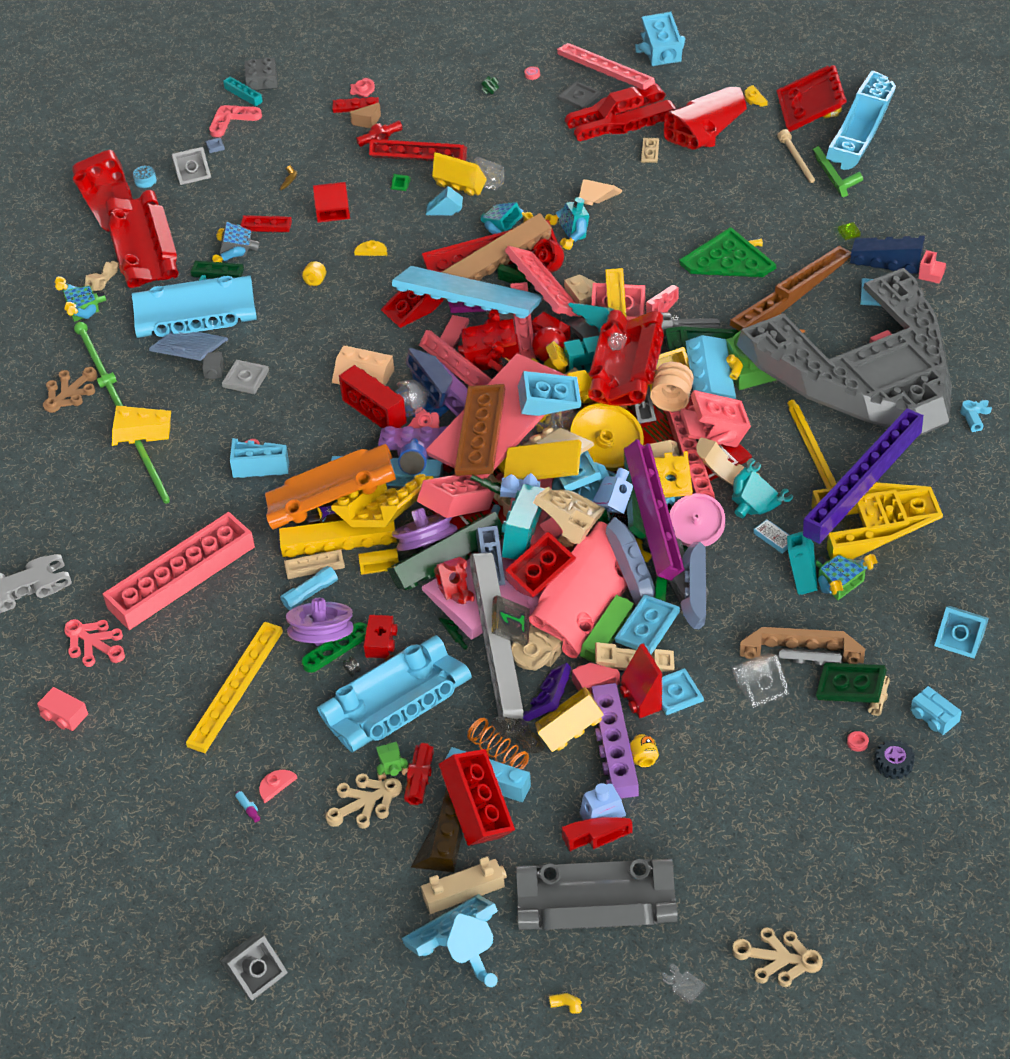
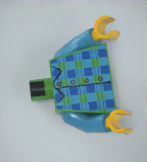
(80, 301)
(842, 574)

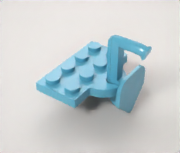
(462, 931)

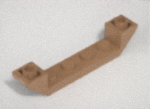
(812, 639)

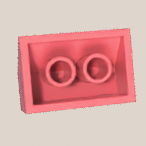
(633, 298)

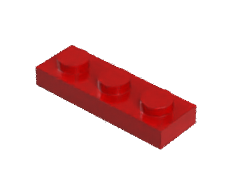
(349, 105)
(267, 223)

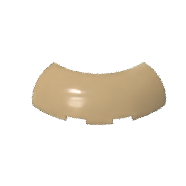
(717, 460)

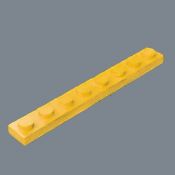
(234, 687)

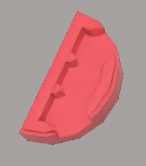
(275, 782)

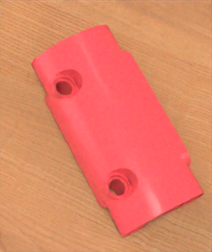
(580, 593)

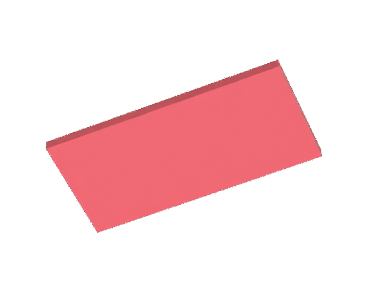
(513, 424)

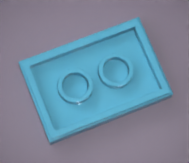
(647, 623)

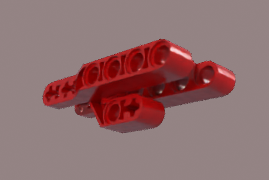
(604, 113)

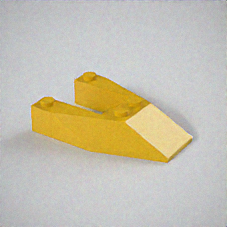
(886, 514)

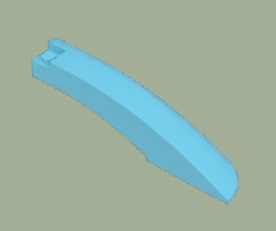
(861, 121)

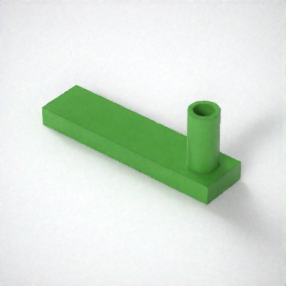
(840, 185)

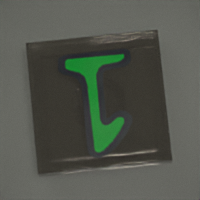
(510, 620)

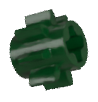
(490, 85)

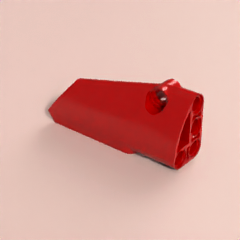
(704, 118)

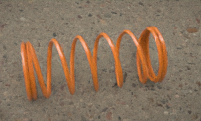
(515, 756)

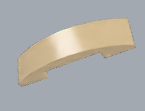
(619, 658)

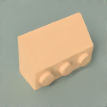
(374, 363)

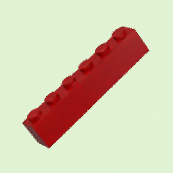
(415, 150)

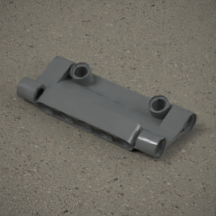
(596, 895)

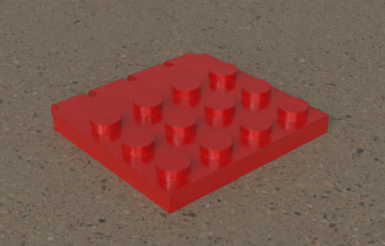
(811, 97)

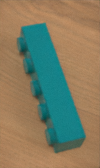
(242, 91)

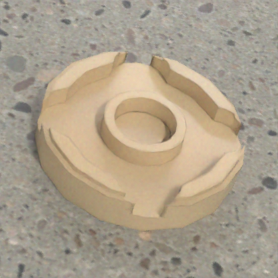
(534, 654)

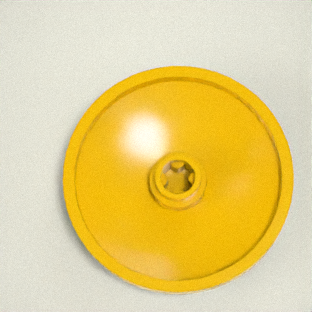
(610, 430)

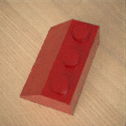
(539, 566)

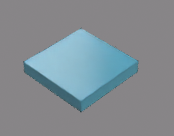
(679, 692)

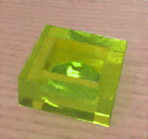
(849, 231)

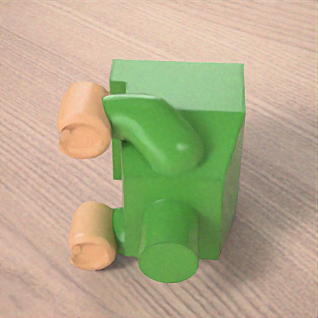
(390, 761)

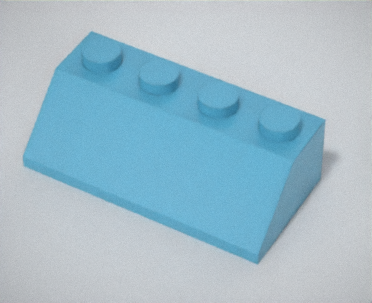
(709, 366)

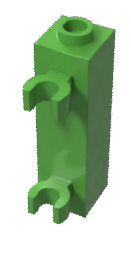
(607, 626)

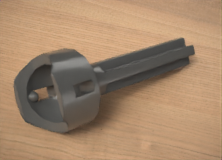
(668, 322)

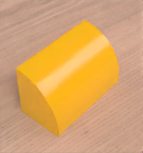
(377, 561)

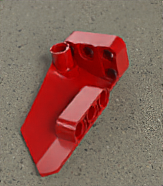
(99, 181)

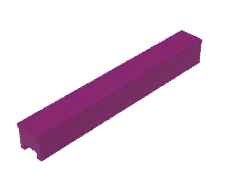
(654, 510)

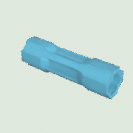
(297, 595)

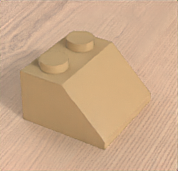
(579, 289)

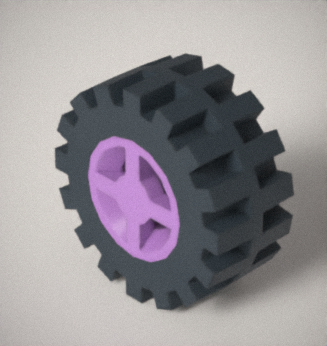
(900, 753)

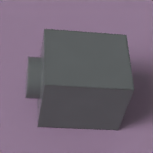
(213, 365)

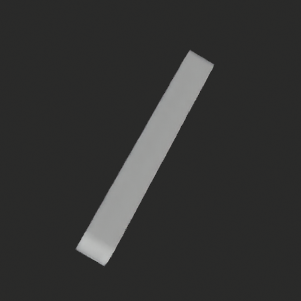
(497, 648)

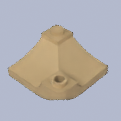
(571, 512)

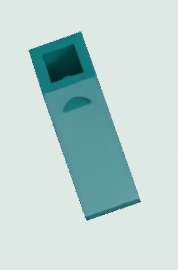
(593, 314)
(802, 562)

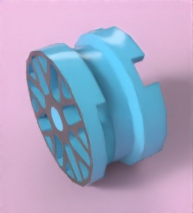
(144, 178)

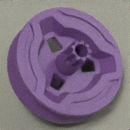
(423, 530)
(319, 622)

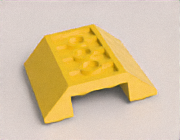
(379, 507)

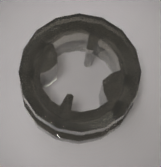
(351, 666)

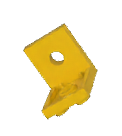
(678, 467)

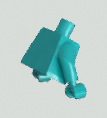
(754, 493)

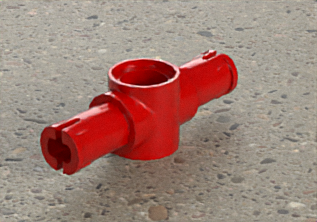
(379, 132)

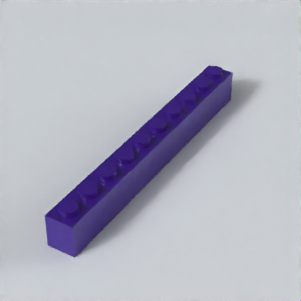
(862, 476)

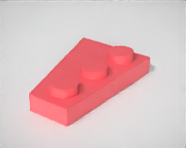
(663, 301)

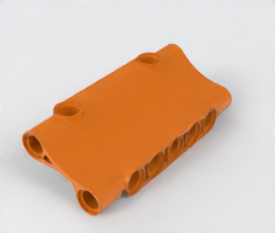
(328, 482)

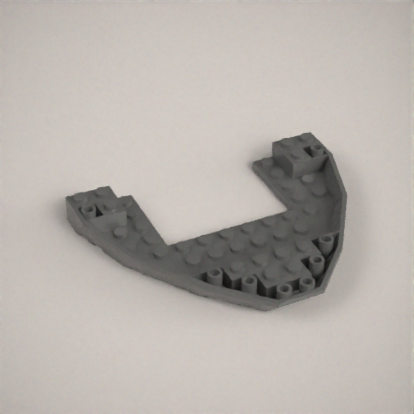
(875, 379)

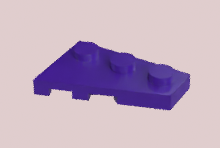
(551, 693)

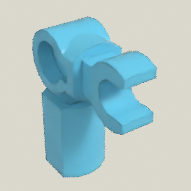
(971, 410)

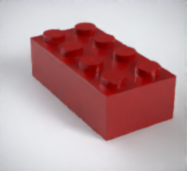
(372, 398)
(476, 797)

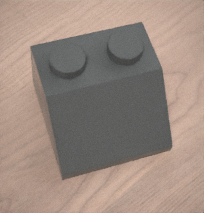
(253, 966)

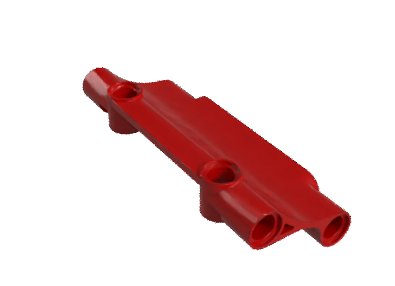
(142, 239)

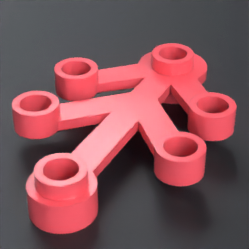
(93, 640)

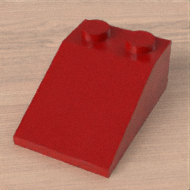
(409, 307)
(642, 683)

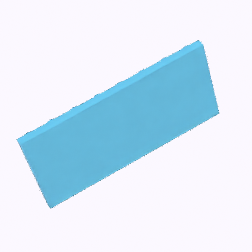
(467, 290)

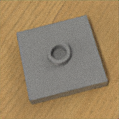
(245, 376)

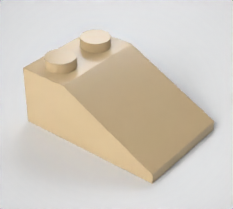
(552, 435)

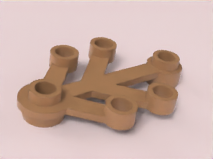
(54, 402)

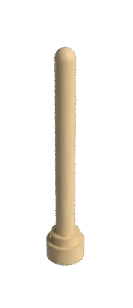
(785, 137)

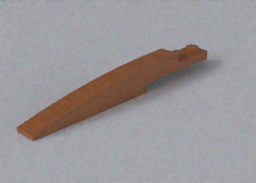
(791, 289)

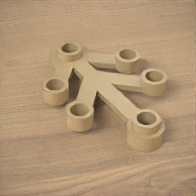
(365, 800)
(780, 957)

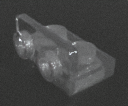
(493, 172)

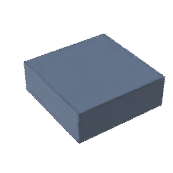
(214, 145)

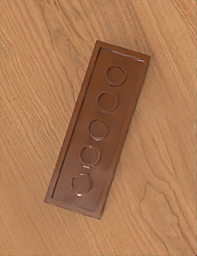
(480, 430)

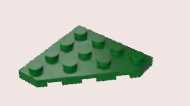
(728, 256)

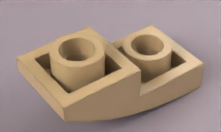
(650, 150)

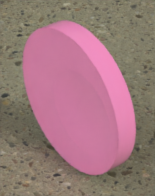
(697, 519)

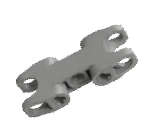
(35, 579)

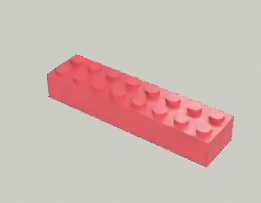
(178, 570)

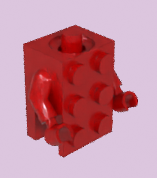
(489, 341)

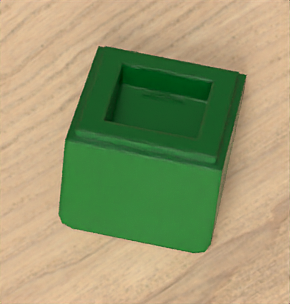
(400, 182)

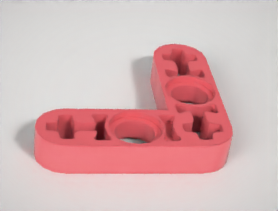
(225, 113)

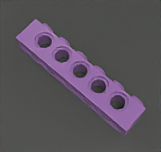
(615, 742)

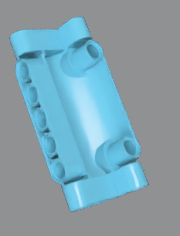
(393, 693)

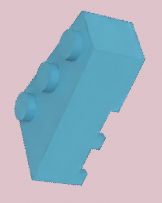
(258, 460)

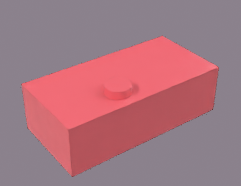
(455, 495)

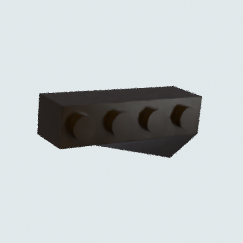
(443, 841)

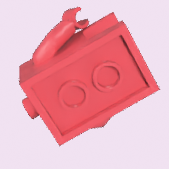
(716, 419)

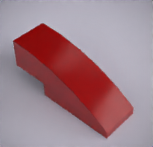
(595, 831)

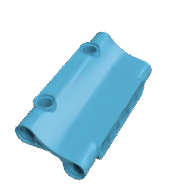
(193, 301)

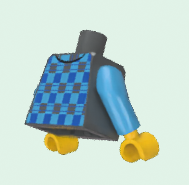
(234, 242)

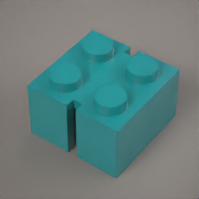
(580, 353)

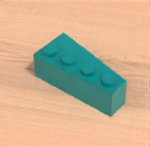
(521, 522)

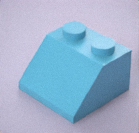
(961, 631)

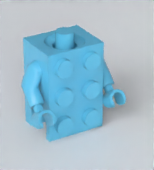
(661, 39)
(587, 480)

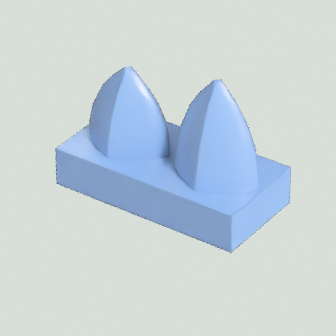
(511, 484)

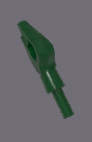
(493, 486)
(453, 632)

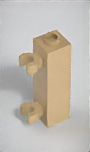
(463, 885)

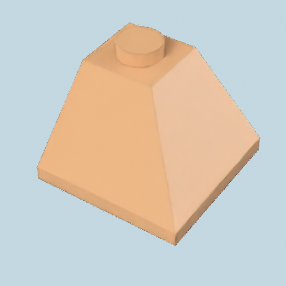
(597, 192)

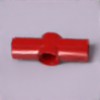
(418, 774)

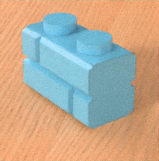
(935, 710)

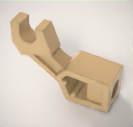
(99, 281)

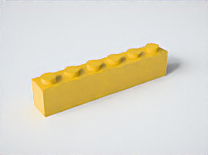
(331, 537)

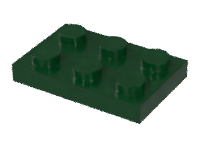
(851, 682)

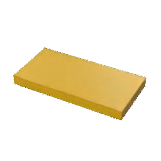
(544, 460)

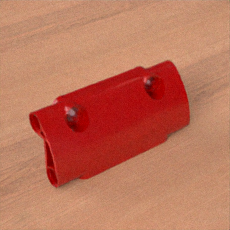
(624, 374)

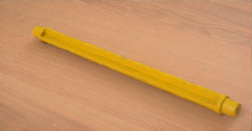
(811, 444)

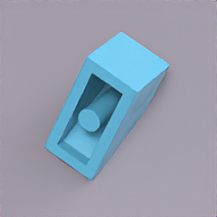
(445, 203)

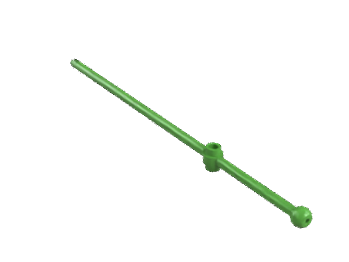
(108, 380)

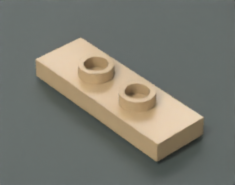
(313, 564)

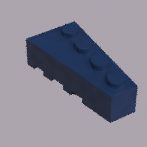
(889, 253)

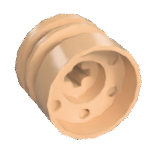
(672, 386)

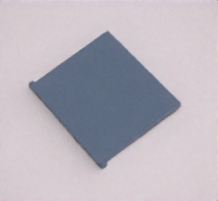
(188, 345)

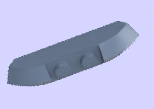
(630, 560)
(695, 594)

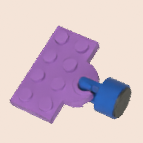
(410, 445)

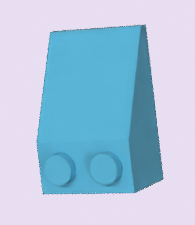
(547, 393)

